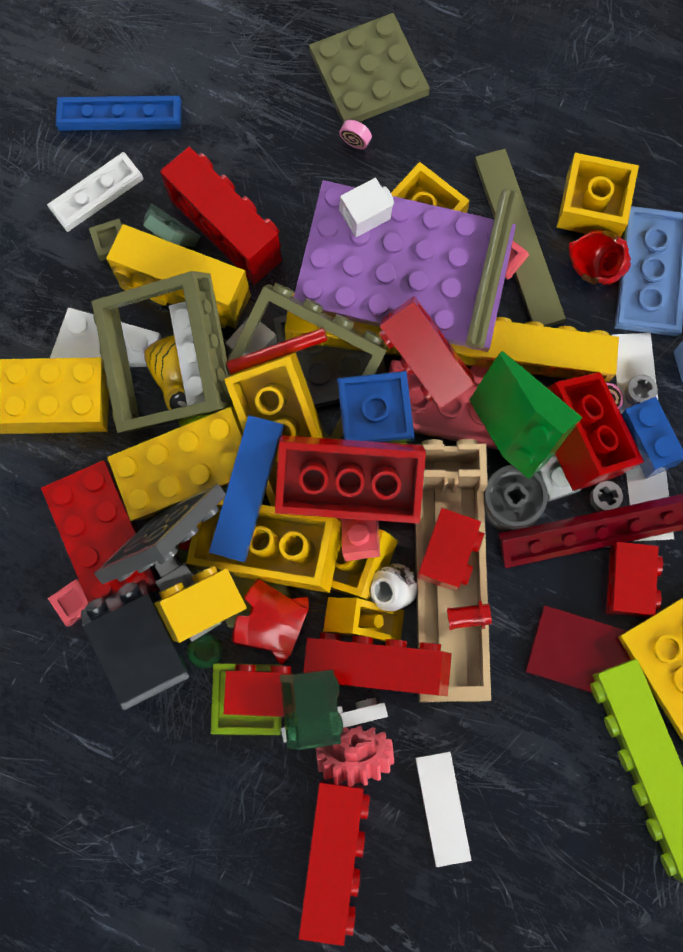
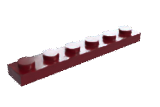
(591, 531)

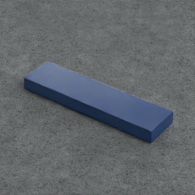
(118, 113)
(246, 488)

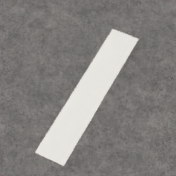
(635, 359)

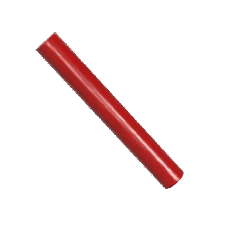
(277, 350)

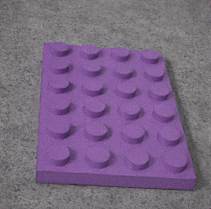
(415, 253)

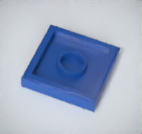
(376, 408)

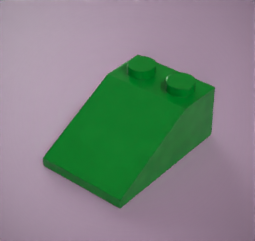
(522, 415)

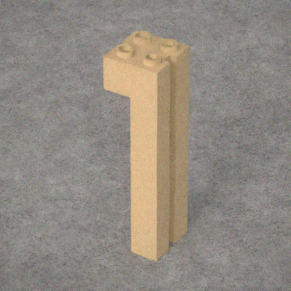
(455, 481)

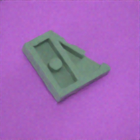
(169, 228)

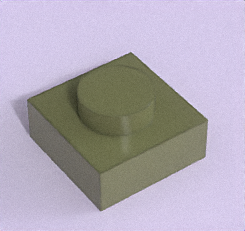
(104, 237)

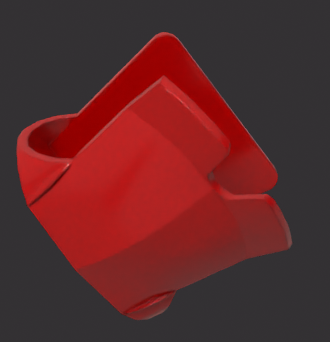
(272, 621)

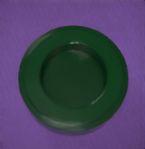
(205, 651)

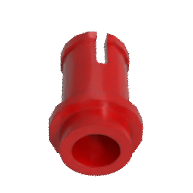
(469, 616)

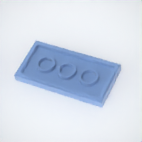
(653, 288)

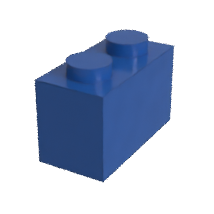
(653, 437)

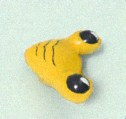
(165, 369)

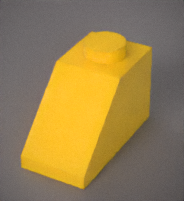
(362, 618)

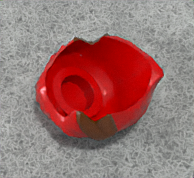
(600, 257)

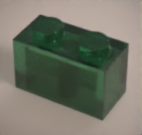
(311, 709)

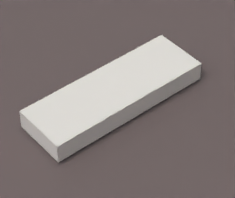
(95, 191)
(443, 809)

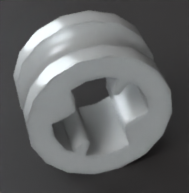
(645, 381)
(608, 487)

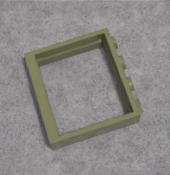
(311, 312)
(207, 343)

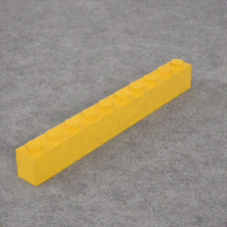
(536, 348)

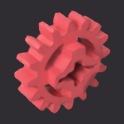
(357, 758)

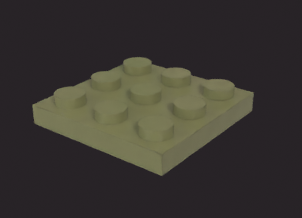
(369, 69)

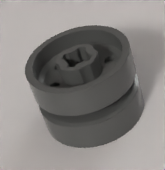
(530, 497)

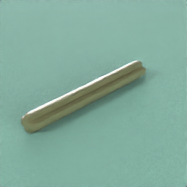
(492, 269)

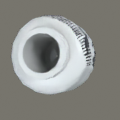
(394, 587)

